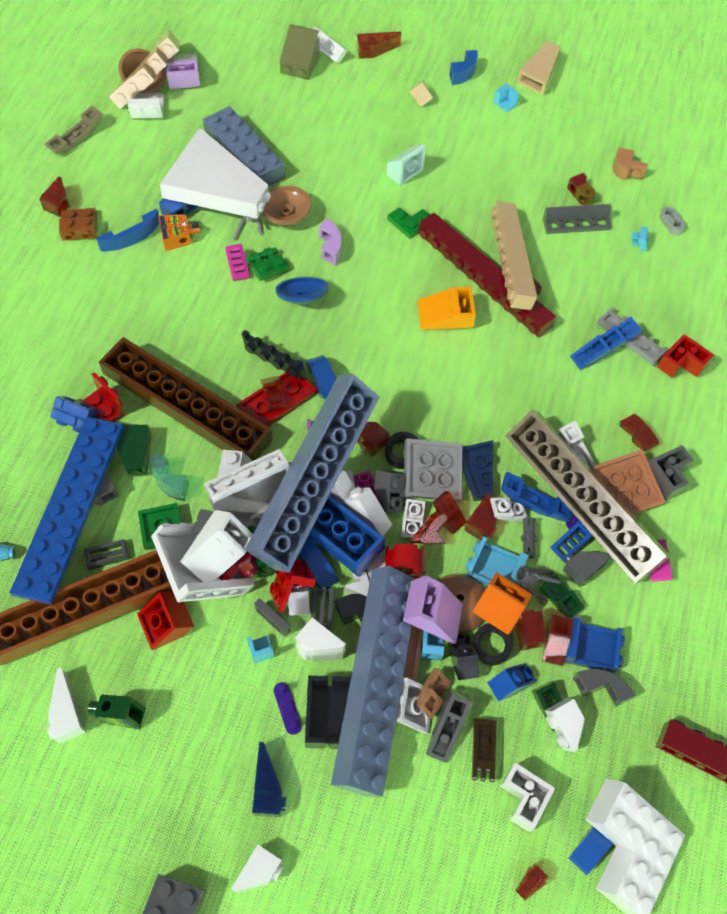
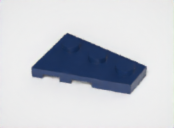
(478, 468)

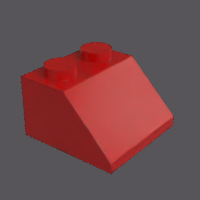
(164, 619)

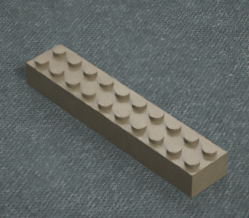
(587, 497)

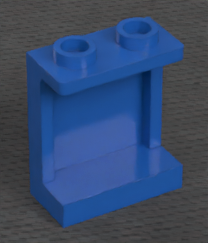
(595, 647)

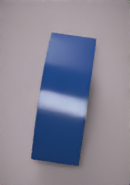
(463, 71)
(323, 374)

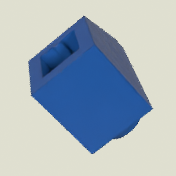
(511, 681)

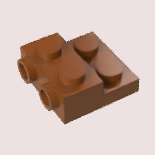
(78, 224)

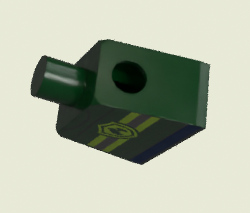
(118, 711)

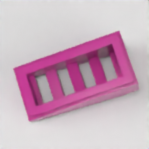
(234, 252)

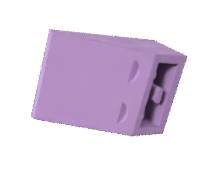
(183, 71)
(433, 609)

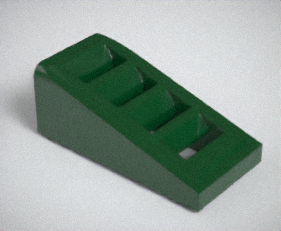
(537, 692)

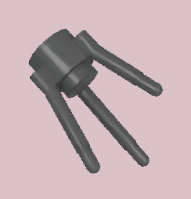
(529, 576)

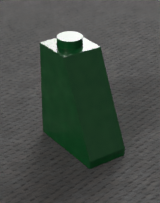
(135, 448)

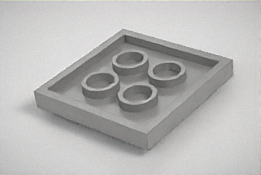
(432, 469)

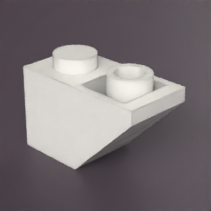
(567, 722)

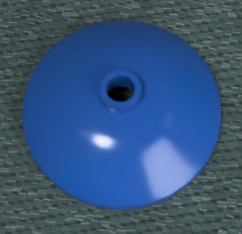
(302, 290)

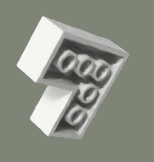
(643, 848)

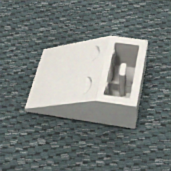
(217, 546)

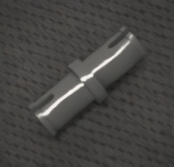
(529, 537)

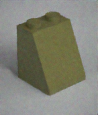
(300, 52)

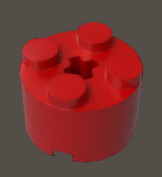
(407, 559)

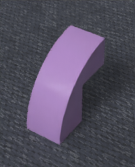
(332, 248)

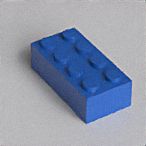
(346, 537)

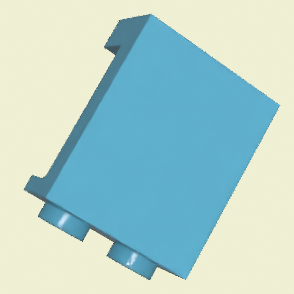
(493, 559)

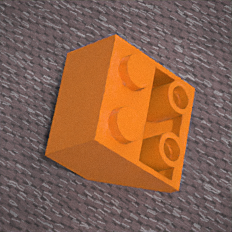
(502, 603)

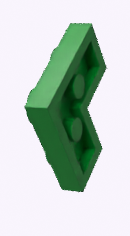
(405, 223)

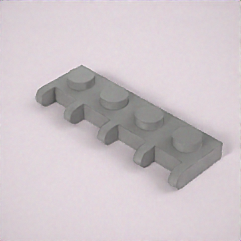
(639, 344)

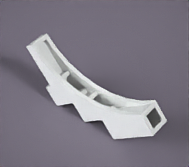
(360, 502)

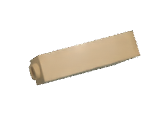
(538, 69)

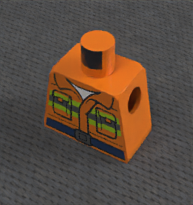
(176, 231)

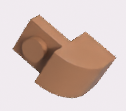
(625, 166)

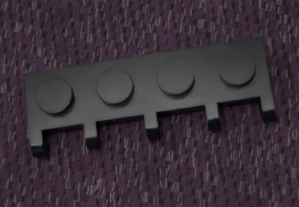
(269, 353)

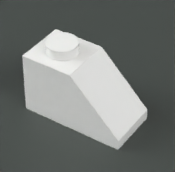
(258, 870)

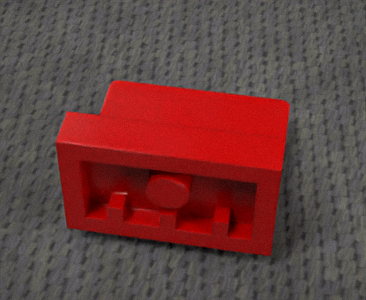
(105, 400)
(282, 586)

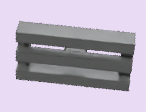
(111, 560)
(323, 591)
(272, 617)

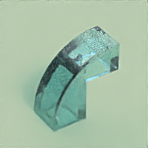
(171, 484)

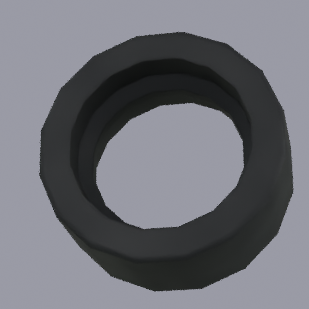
(392, 440)
(489, 659)

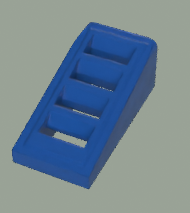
(582, 530)

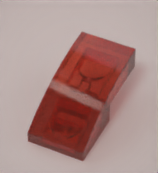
(641, 434)

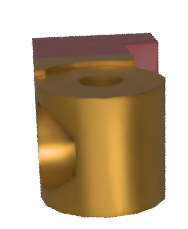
(580, 189)

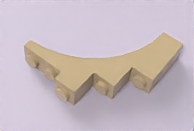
(145, 73)

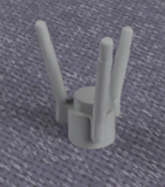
(247, 219)

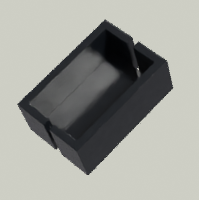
(325, 710)

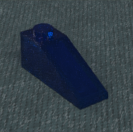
(268, 795)

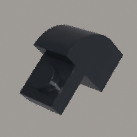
(351, 607)

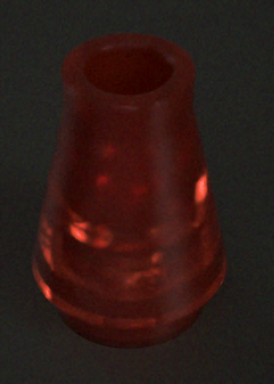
(531, 882)

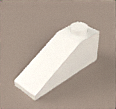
(63, 711)

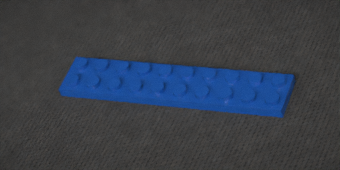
(67, 511)

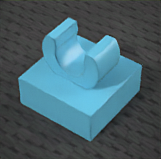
(641, 238)

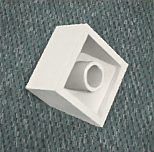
(318, 643)

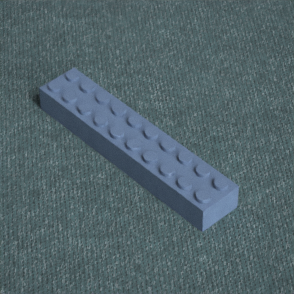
(312, 473)
(374, 686)

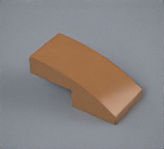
(433, 688)

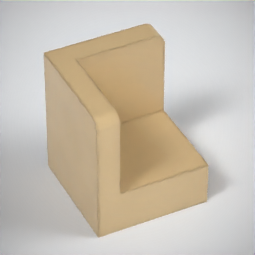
(421, 93)

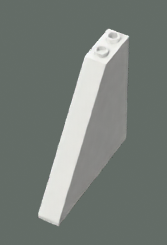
(214, 179)

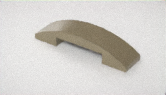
(77, 133)

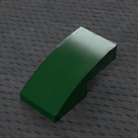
(562, 598)

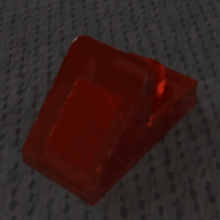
(273, 393)
(446, 504)
(427, 533)

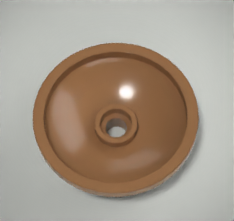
(131, 60)
(287, 205)
(471, 592)

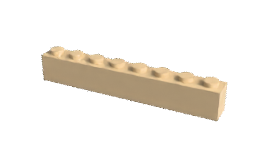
(513, 256)

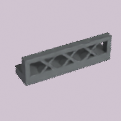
(576, 215)

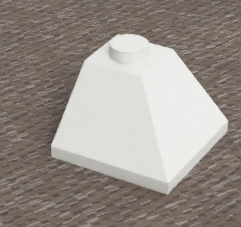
(408, 711)

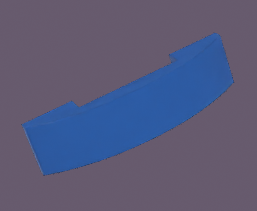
(130, 236)
(534, 499)
(318, 564)

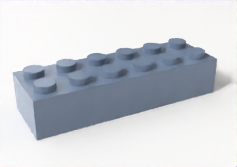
(244, 144)

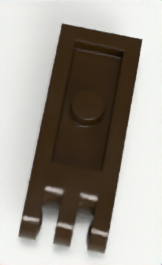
(484, 749)

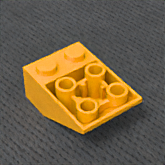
(447, 309)

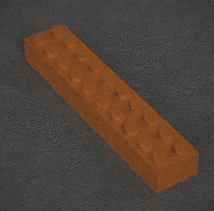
(81, 606)

